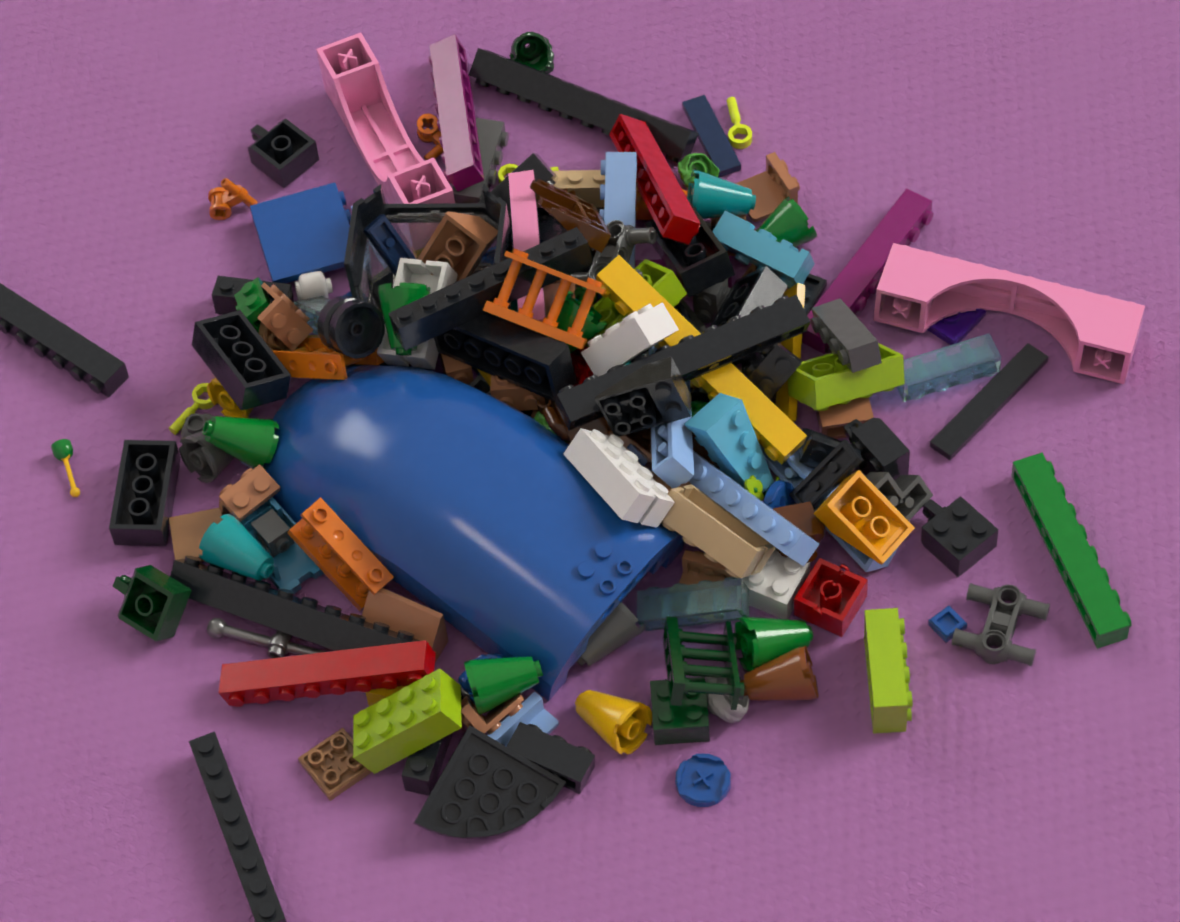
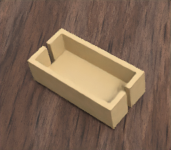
(716, 532)

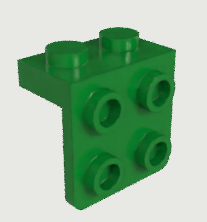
(252, 301)

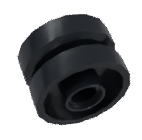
(351, 327)

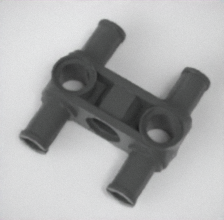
(621, 243)
(1000, 624)

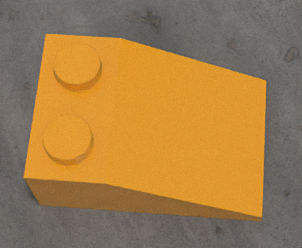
(864, 518)

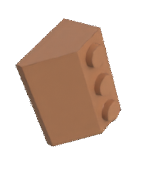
(461, 242)
(407, 616)

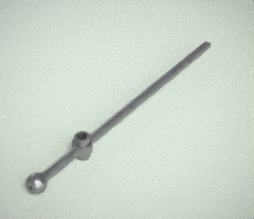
(278, 644)

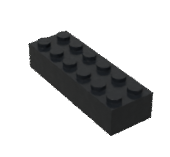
(511, 354)

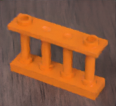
(549, 325)
(318, 362)
(339, 553)

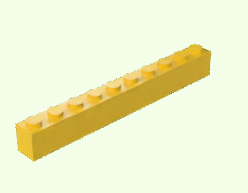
(772, 427)

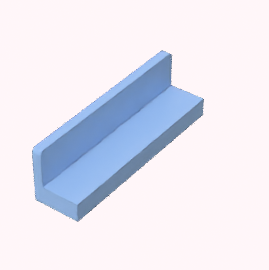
(531, 713)

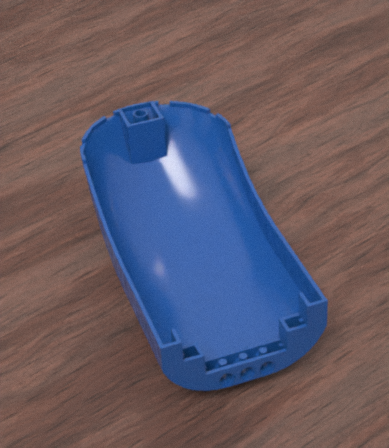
(466, 508)

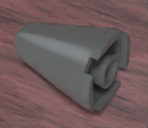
(203, 457)
(611, 635)

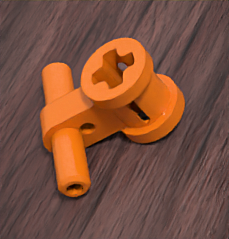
(428, 121)
(227, 197)

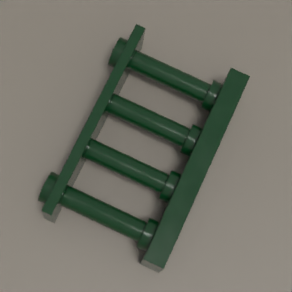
(678, 668)

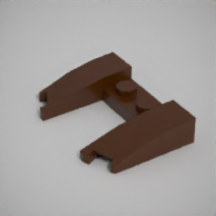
(572, 213)

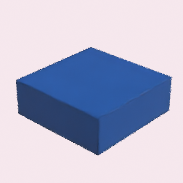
(946, 622)

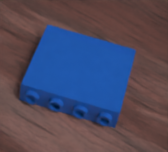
(303, 232)

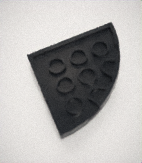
(486, 790)

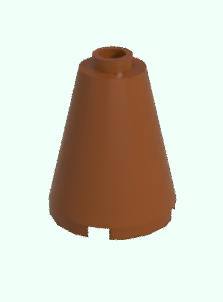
(783, 678)

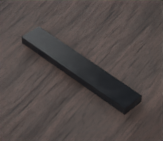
(989, 401)

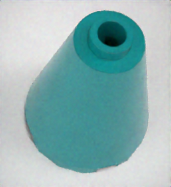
(715, 195)
(235, 549)

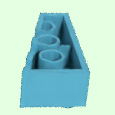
(763, 250)
(730, 440)

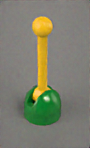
(63, 451)

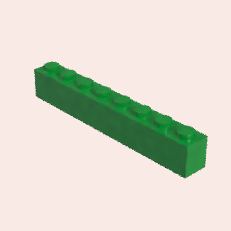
(1070, 550)

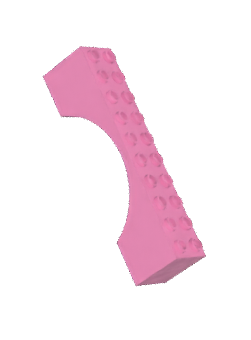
(365, 106)
(1091, 327)

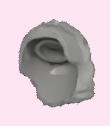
(720, 704)

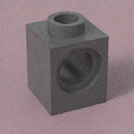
(272, 533)

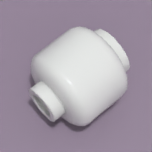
(313, 285)

